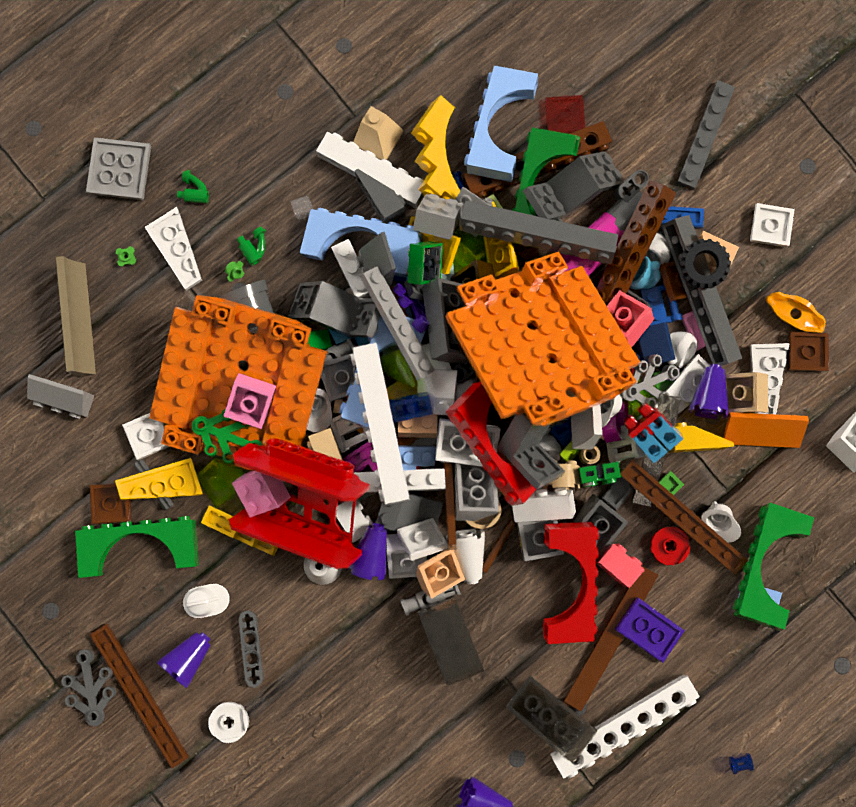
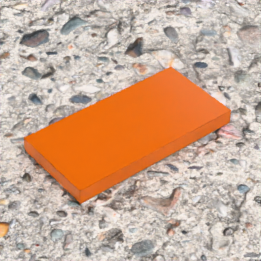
(765, 429)

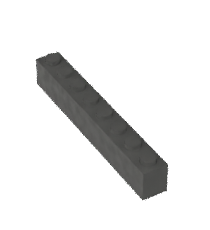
(538, 232)
(704, 303)

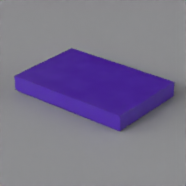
(649, 629)

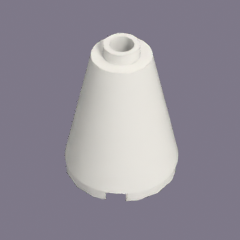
(470, 553)
(323, 576)

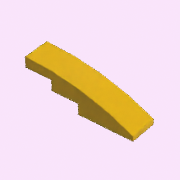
(219, 521)

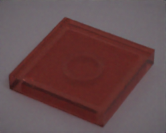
(565, 113)

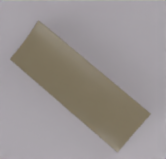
(75, 317)

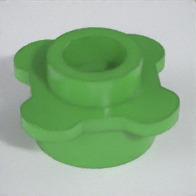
(130, 260)
(234, 270)

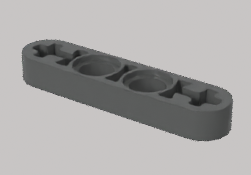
(251, 648)

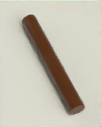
(498, 545)

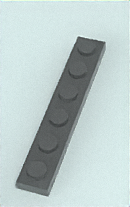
(705, 135)

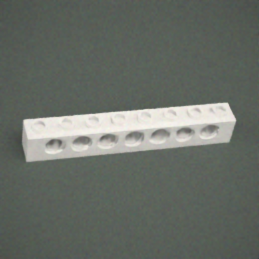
(630, 715)

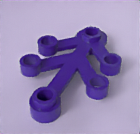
(420, 323)

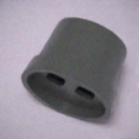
(252, 295)

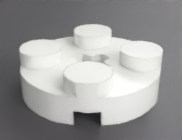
(221, 730)

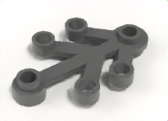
(89, 690)

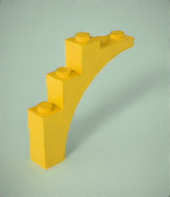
(432, 158)

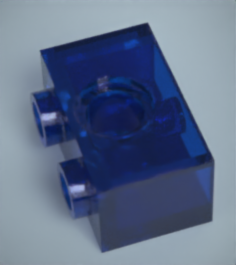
(410, 406)

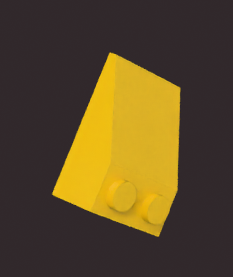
(698, 440)

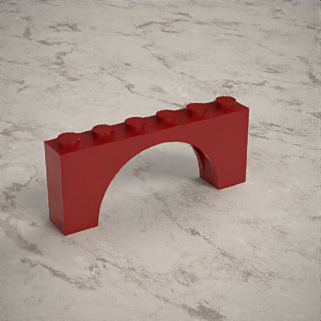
(470, 418)
(577, 621)

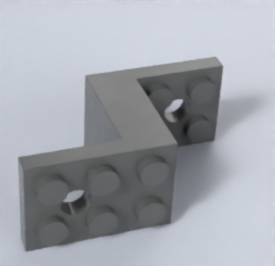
(574, 186)
(335, 309)
(523, 450)

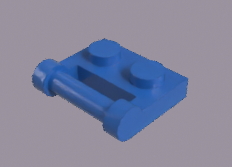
(654, 298)

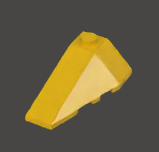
(501, 256)

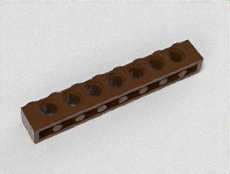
(596, 132)
(636, 240)

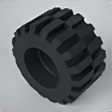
(715, 250)

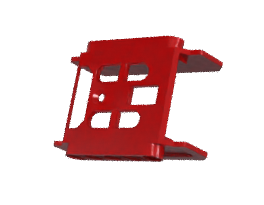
(318, 479)

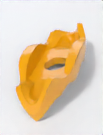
(809, 319)

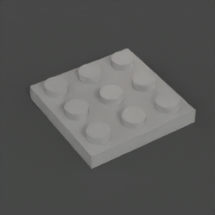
(118, 168)

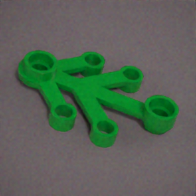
(222, 434)

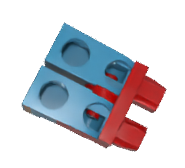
(648, 426)

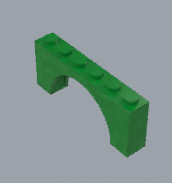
(542, 149)
(95, 544)
(754, 601)

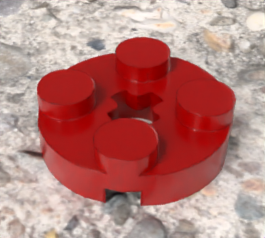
(680, 541)

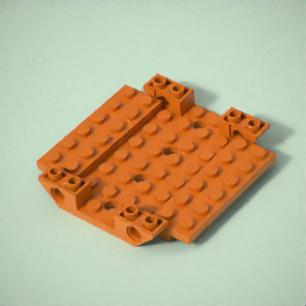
(570, 328)
(204, 363)

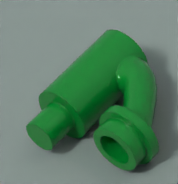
(193, 195)
(251, 254)

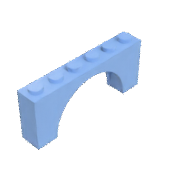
(504, 87)
(327, 227)
(353, 409)

